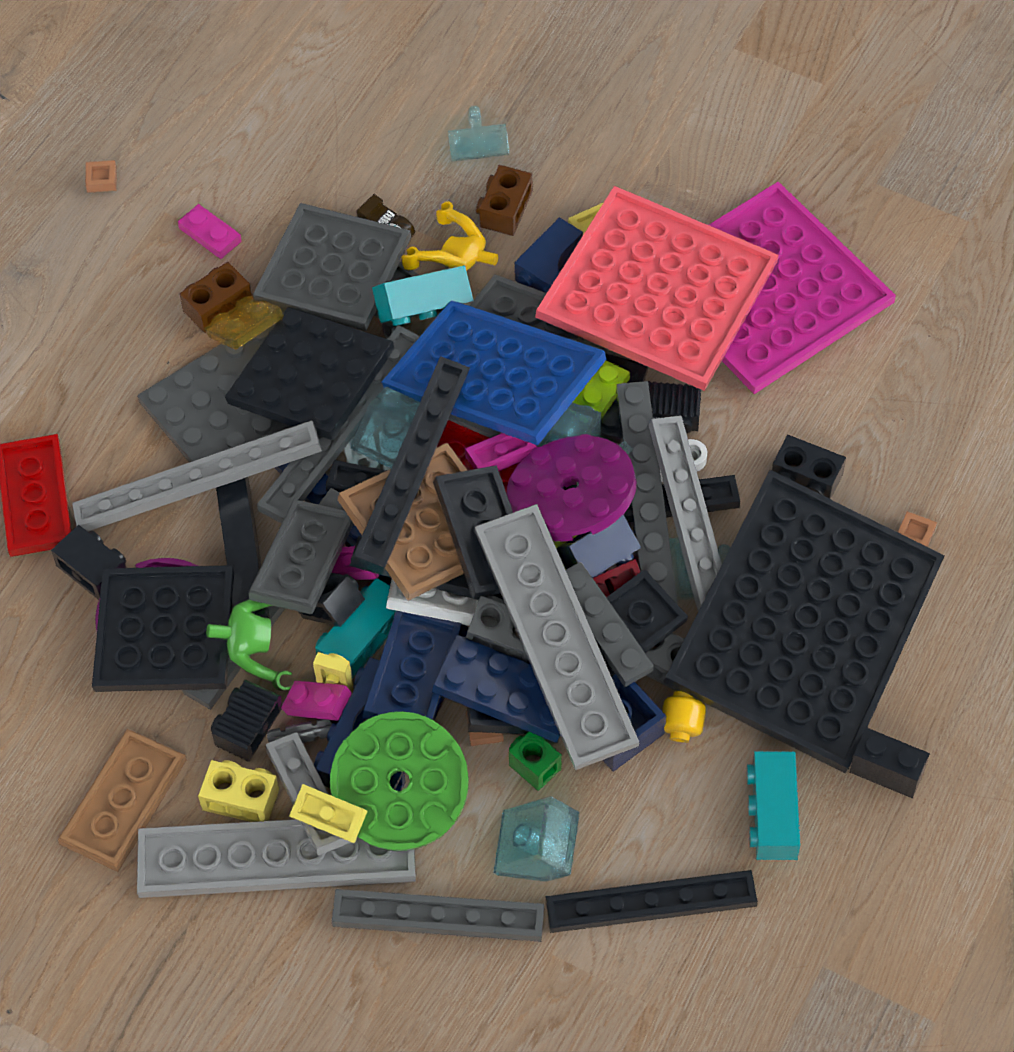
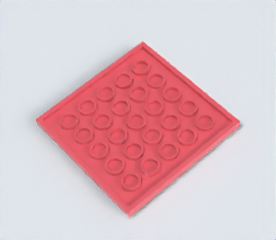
(657, 287)

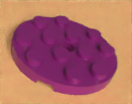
(598, 501)

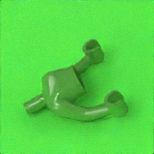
(247, 636)

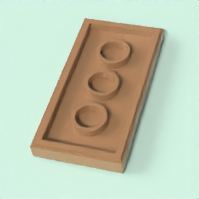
(122, 800)

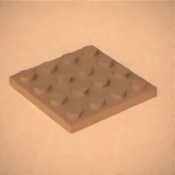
(425, 548)

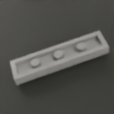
(295, 769)

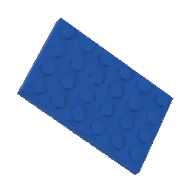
(516, 374)

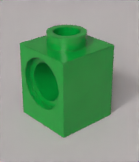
(534, 772)

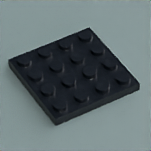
(310, 372)
(157, 627)

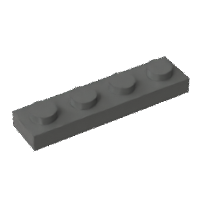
(609, 631)

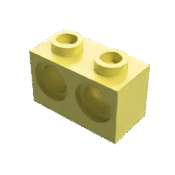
(235, 799)

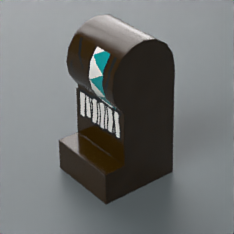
(375, 211)

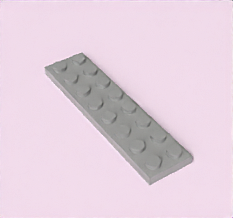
(556, 637)
(257, 859)

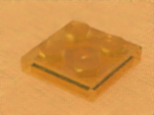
(243, 322)

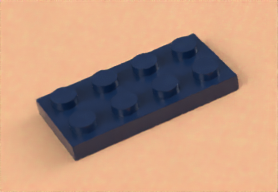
(411, 665)
(495, 687)

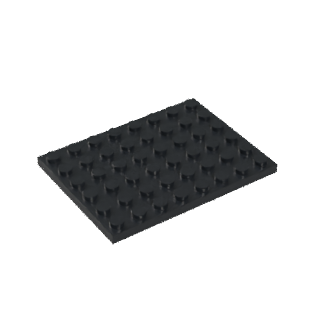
(805, 621)

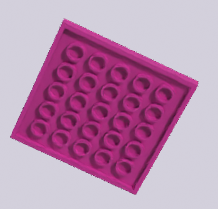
(810, 296)

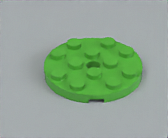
(436, 775)

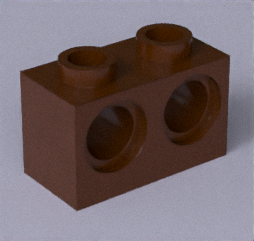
(505, 199)
(218, 293)

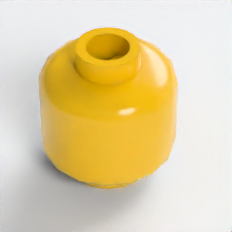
(683, 716)

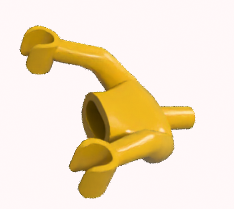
(456, 250)

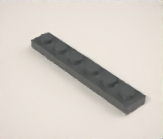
(438, 915)

